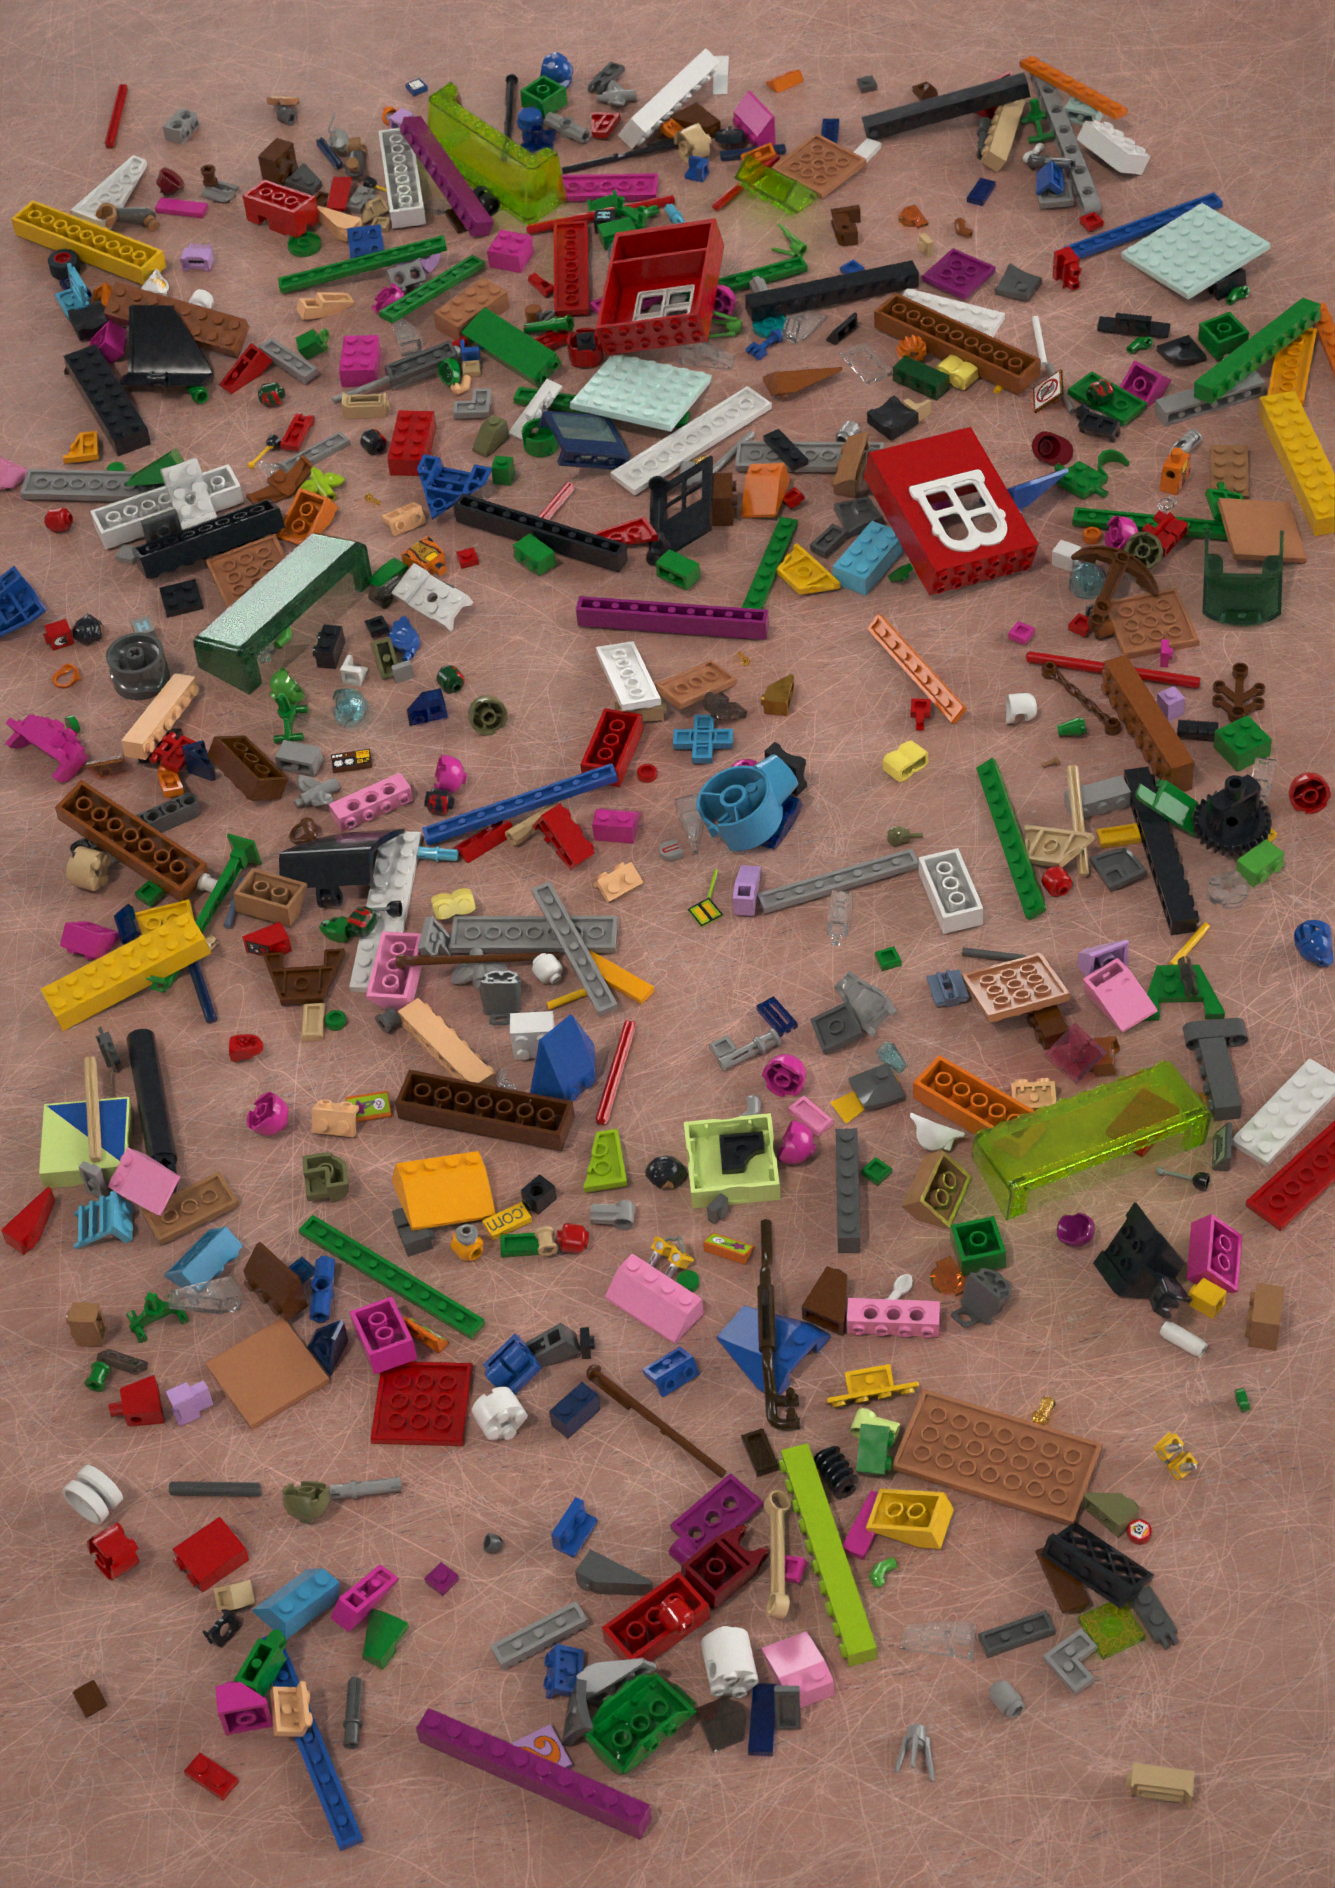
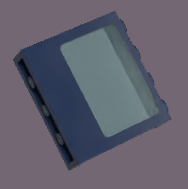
(586, 440)

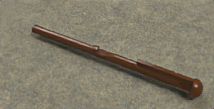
(402, 960)
(627, 1401)

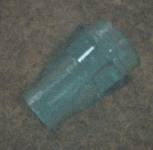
(889, 1053)

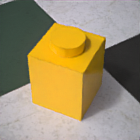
(1207, 1298)

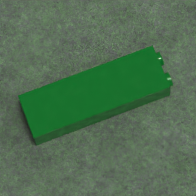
(511, 347)

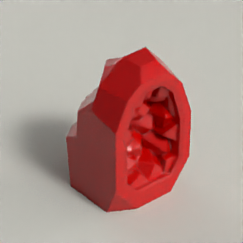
(244, 1047)

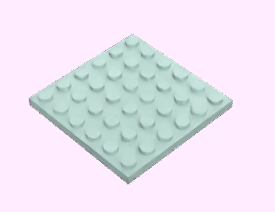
(1195, 250)
(641, 392)

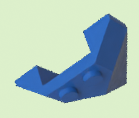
(445, 485)

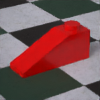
(247, 368)
(27, 1226)

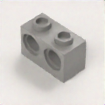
(180, 126)
(403, 272)

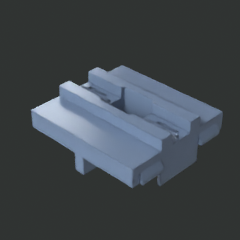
(950, 979)

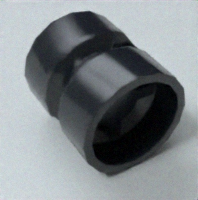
(487, 199)

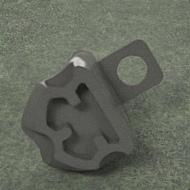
(500, 995)
(983, 1297)

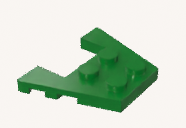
(1167, 988)

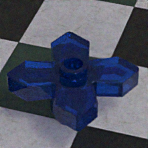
(538, 138)

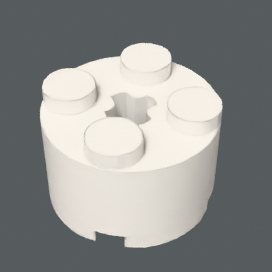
(499, 1414)

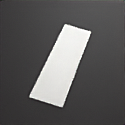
(720, 77)

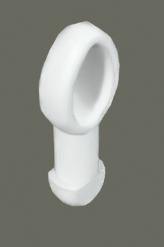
(1038, 148)
(901, 1286)

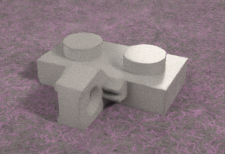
(359, 199)

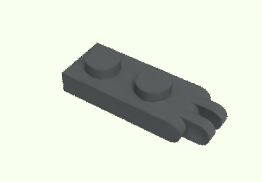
(1154, 1617)

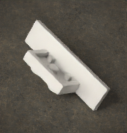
(535, 408)

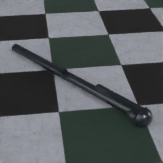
(511, 80)
(651, 147)

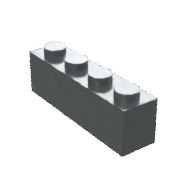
(1218, 1078)

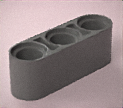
(1230, 1028)

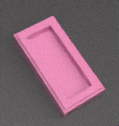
(811, 1116)

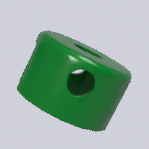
(539, 443)

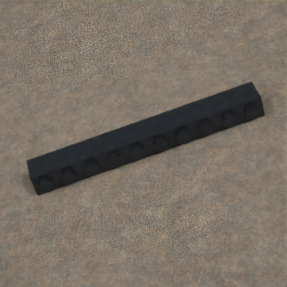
(946, 106)
(831, 290)
(558, 537)
(1162, 857)

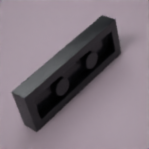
(785, 449)

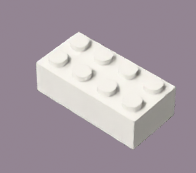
(1113, 147)
(950, 891)

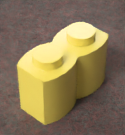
(960, 373)
(905, 761)
(448, 905)

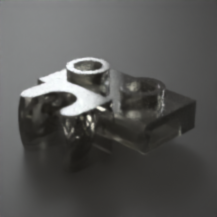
(720, 707)

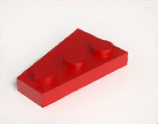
(630, 532)

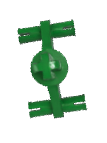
(1034, 116)
(637, 215)
(288, 712)
(153, 1310)

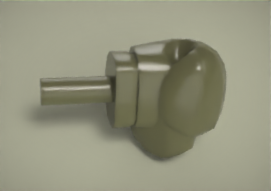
(901, 835)

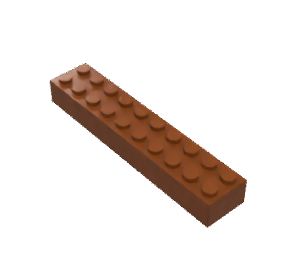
(946, 336)

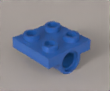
(365, 240)
(512, 1365)

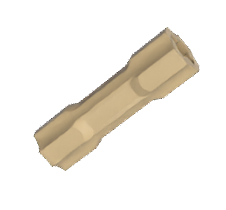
(524, 829)

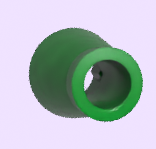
(198, 393)
(1073, 727)

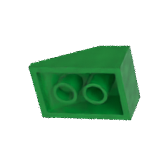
(151, 473)

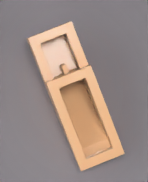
(323, 305)

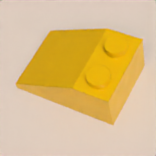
(911, 1517)

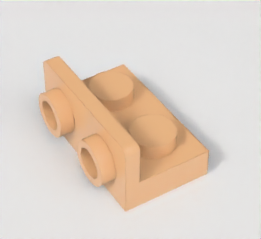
(404, 518)
(1034, 1093)

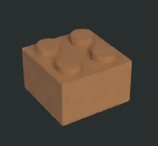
(1264, 1316)

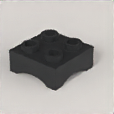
(87, 320)
(892, 418)
(795, 763)

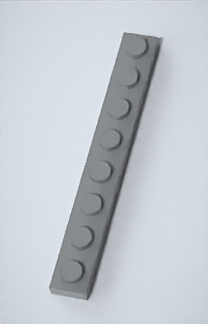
(837, 880)
(574, 949)

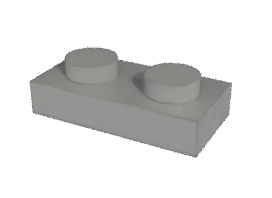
(93, 1179)

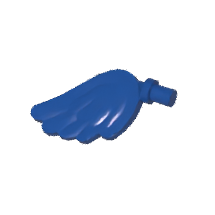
(404, 638)

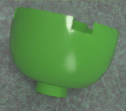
(283, 683)

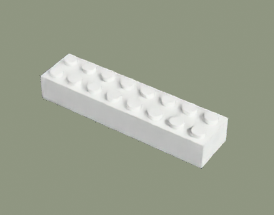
(669, 99)
(401, 180)
(121, 520)

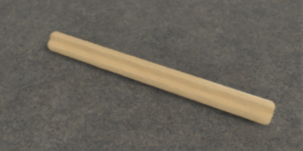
(1077, 816)
(92, 1105)

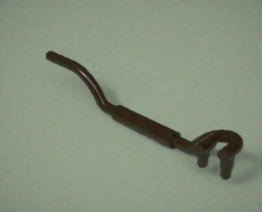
(767, 1340)

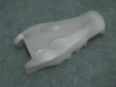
(868, 1002)

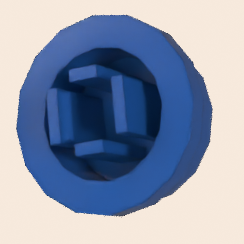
(528, 117)

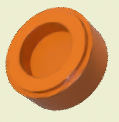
(1091, 535)

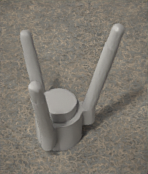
(916, 1740)

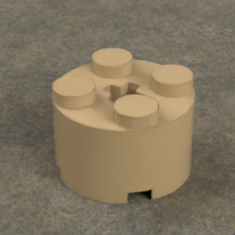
(692, 142)
(88, 868)

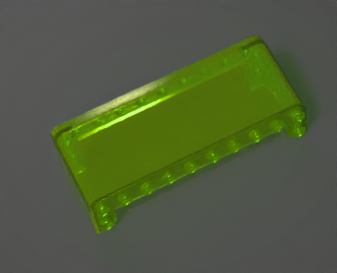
(522, 181)
(1087, 1132)

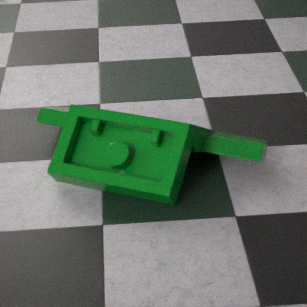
(1170, 804)

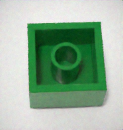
(544, 95)
(1222, 335)
(1242, 742)
(978, 1245)

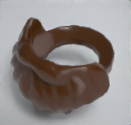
(309, 828)

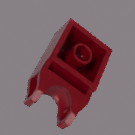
(723, 1566)

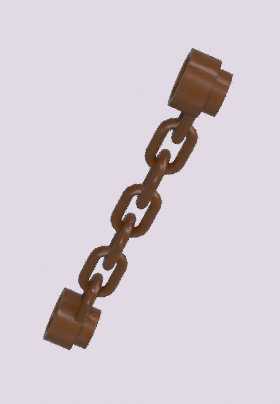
(1112, 725)

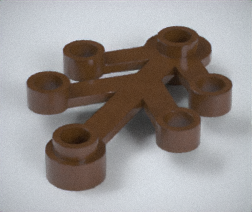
(1235, 712)

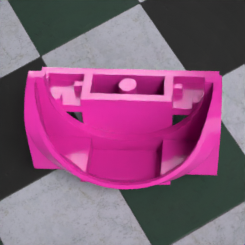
(50, 738)

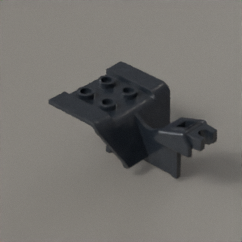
(1143, 1264)

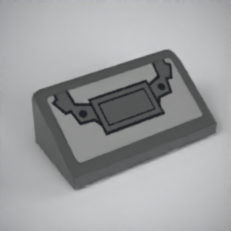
(1222, 1148)

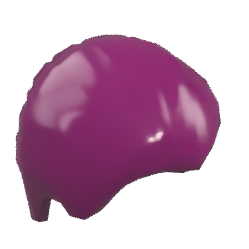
(1075, 1229)

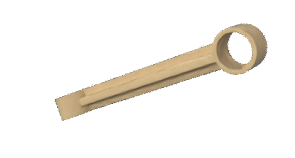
(778, 1602)

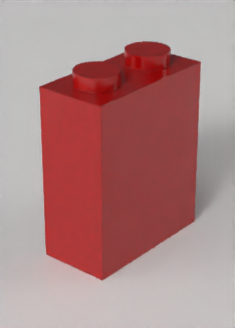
(210, 1555)

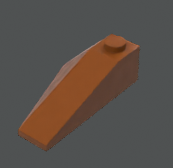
(788, 382)

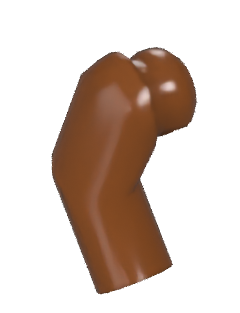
(960, 228)

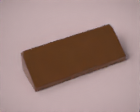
(1066, 1589)

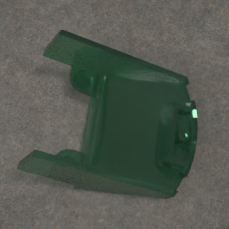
(1242, 597)

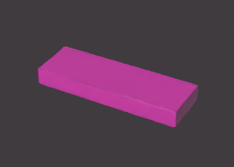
(181, 207)
(859, 1538)

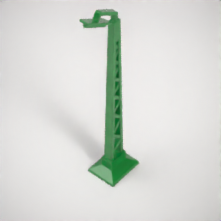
(242, 852)

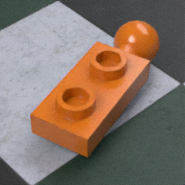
(169, 783)

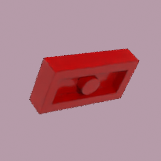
(211, 1776)

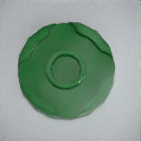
(305, 245)

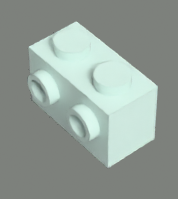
(1080, 112)

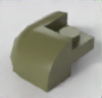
(325, 1176)

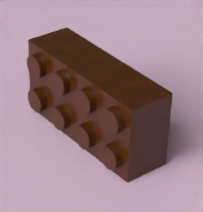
(247, 767)

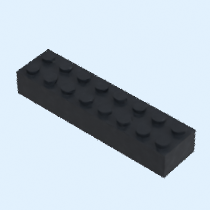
(107, 400)
(208, 538)

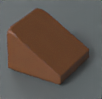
(89, 1698)

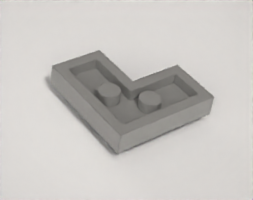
(477, 408)
(434, 938)
(1066, 1661)

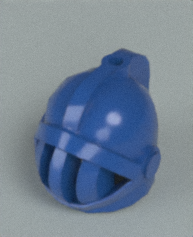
(557, 69)
(1314, 944)

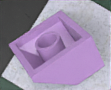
(1098, 956)

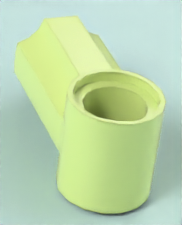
(866, 1416)

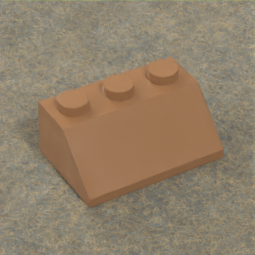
(851, 465)
(270, 897)
(937, 1190)

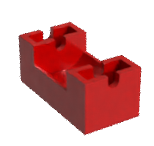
(282, 205)

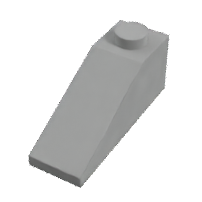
(609, 1676)

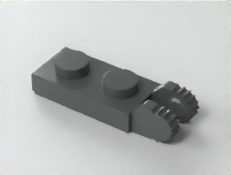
(608, 73)

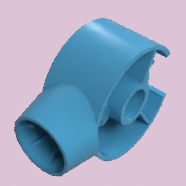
(749, 800)

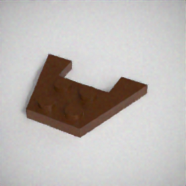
(304, 983)

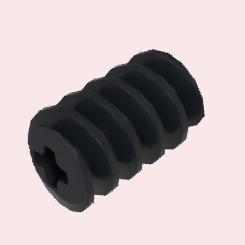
(836, 1472)

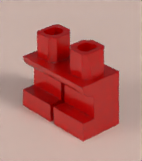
(1067, 268)
(1168, 530)

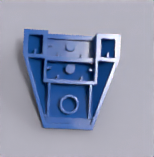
(1029, 491)
(18, 602)
(564, 1062)
(793, 1343)

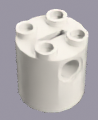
(729, 1662)

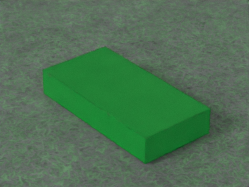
(518, 1245)

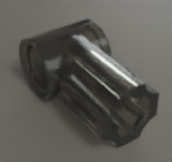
(382, 595)

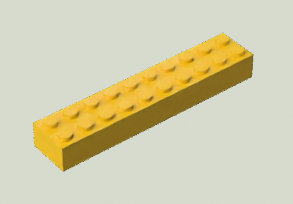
(91, 242)
(1301, 458)

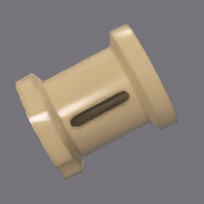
(546, 1241)

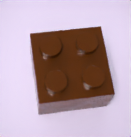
(278, 161)
(724, 499)

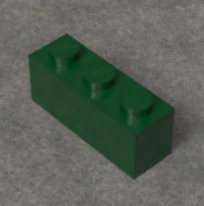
(921, 378)

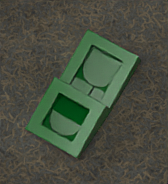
(388, 571)

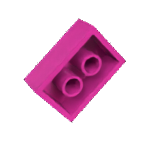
(359, 360)
(383, 1335)

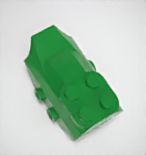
(637, 1721)

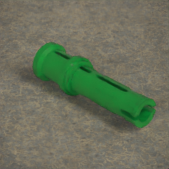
(555, 324)

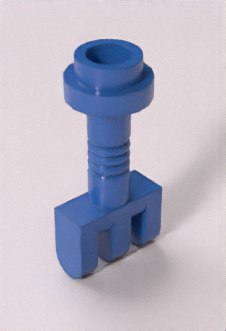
(759, 351)

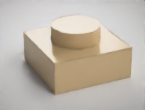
(926, 245)

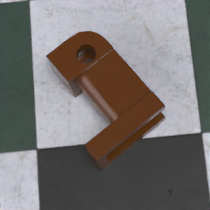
(844, 224)

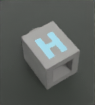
(143, 625)

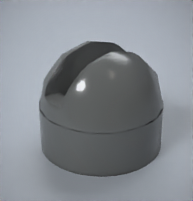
(492, 1543)

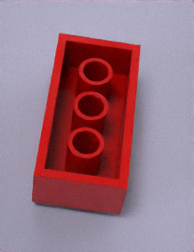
(410, 440)
(613, 742)
(637, 1629)

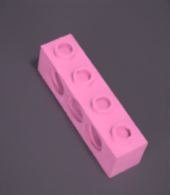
(371, 802)
(885, 1309)

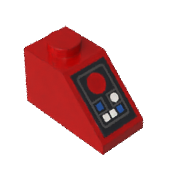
(267, 940)

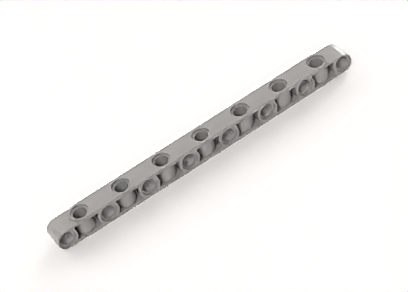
(1067, 145)

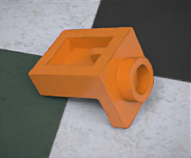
(669, 128)

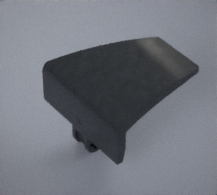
(163, 350)
(334, 862)

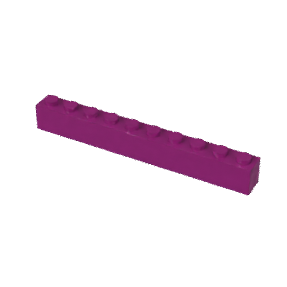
(446, 176)
(672, 617)
(534, 1773)

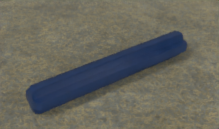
(735, 154)
(202, 992)

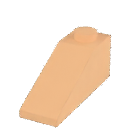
(338, 222)

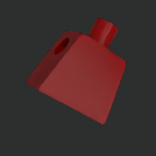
(139, 1403)

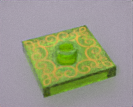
(1111, 1629)

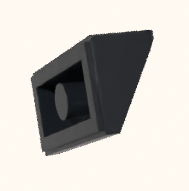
(843, 330)

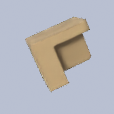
(923, 408)
(234, 1595)

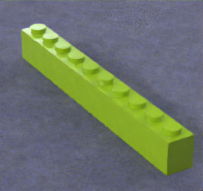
(828, 1555)

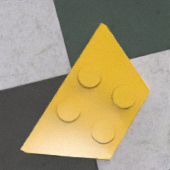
(806, 573)

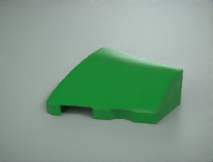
(381, 1637)

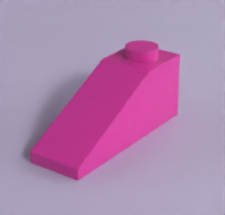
(362, 1597)

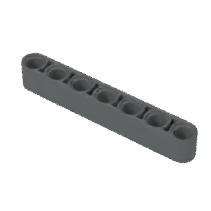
(160, 817)

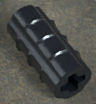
(1197, 729)

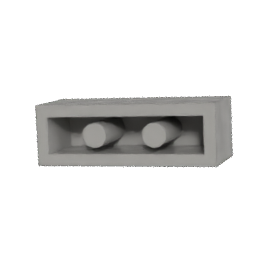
(1102, 796)

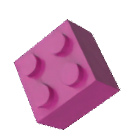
(510, 251)

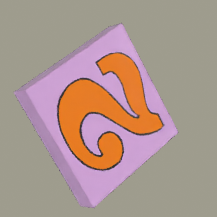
(546, 1745)

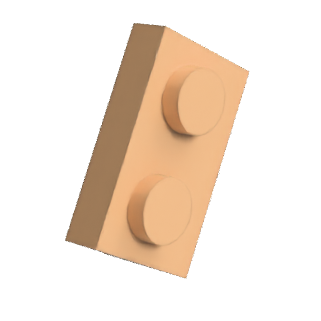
(618, 882)
(334, 1118)
(290, 1710)

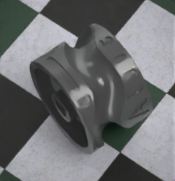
(137, 666)

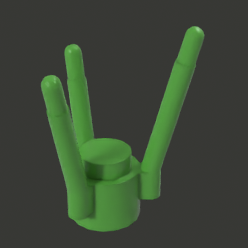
(797, 247)
(733, 325)

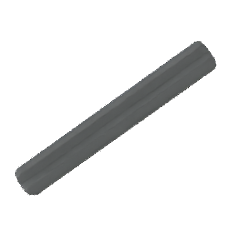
(214, 1488)

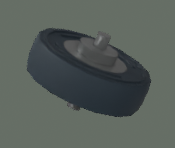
(729, 136)

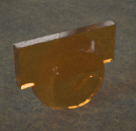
(912, 217)
(947, 1277)

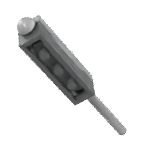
(409, 369)

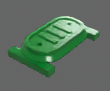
(603, 202)

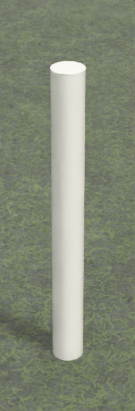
(1039, 340)

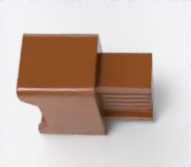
(1106, 1064)

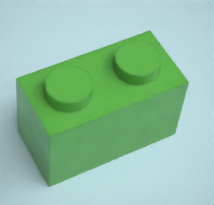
(1260, 863)

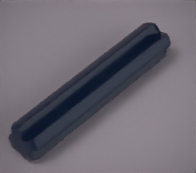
(329, 153)

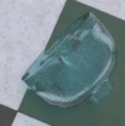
(1086, 580)
(349, 707)

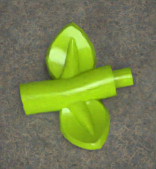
(323, 483)

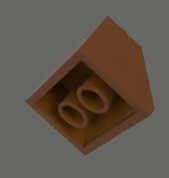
(274, 1283)

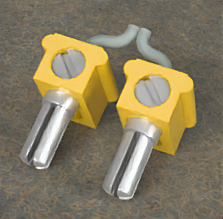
(677, 1257)
(1167, 1448)

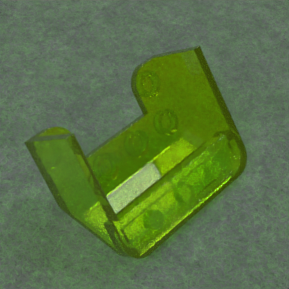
(771, 185)

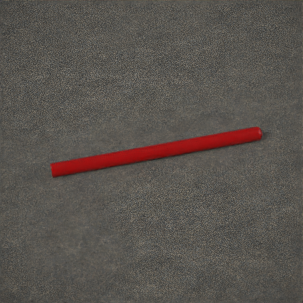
(589, 216)
(1097, 667)

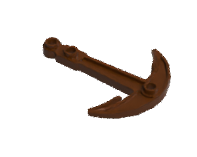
(1119, 562)

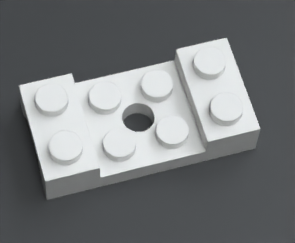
(183, 480)
(419, 587)

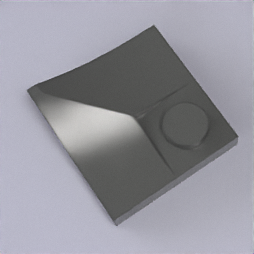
(1017, 284)
(857, 514)
(1118, 868)
(877, 1088)
(577, 1716)

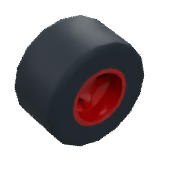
(58, 263)

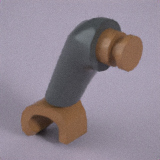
(355, 153)
(133, 215)

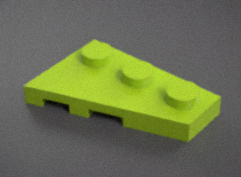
(606, 1163)

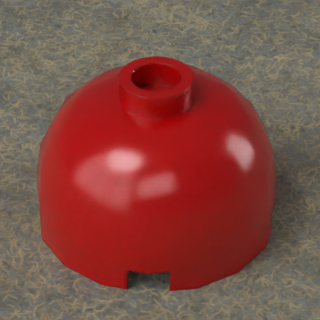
(1309, 792)

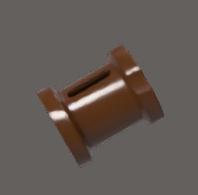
(208, 173)

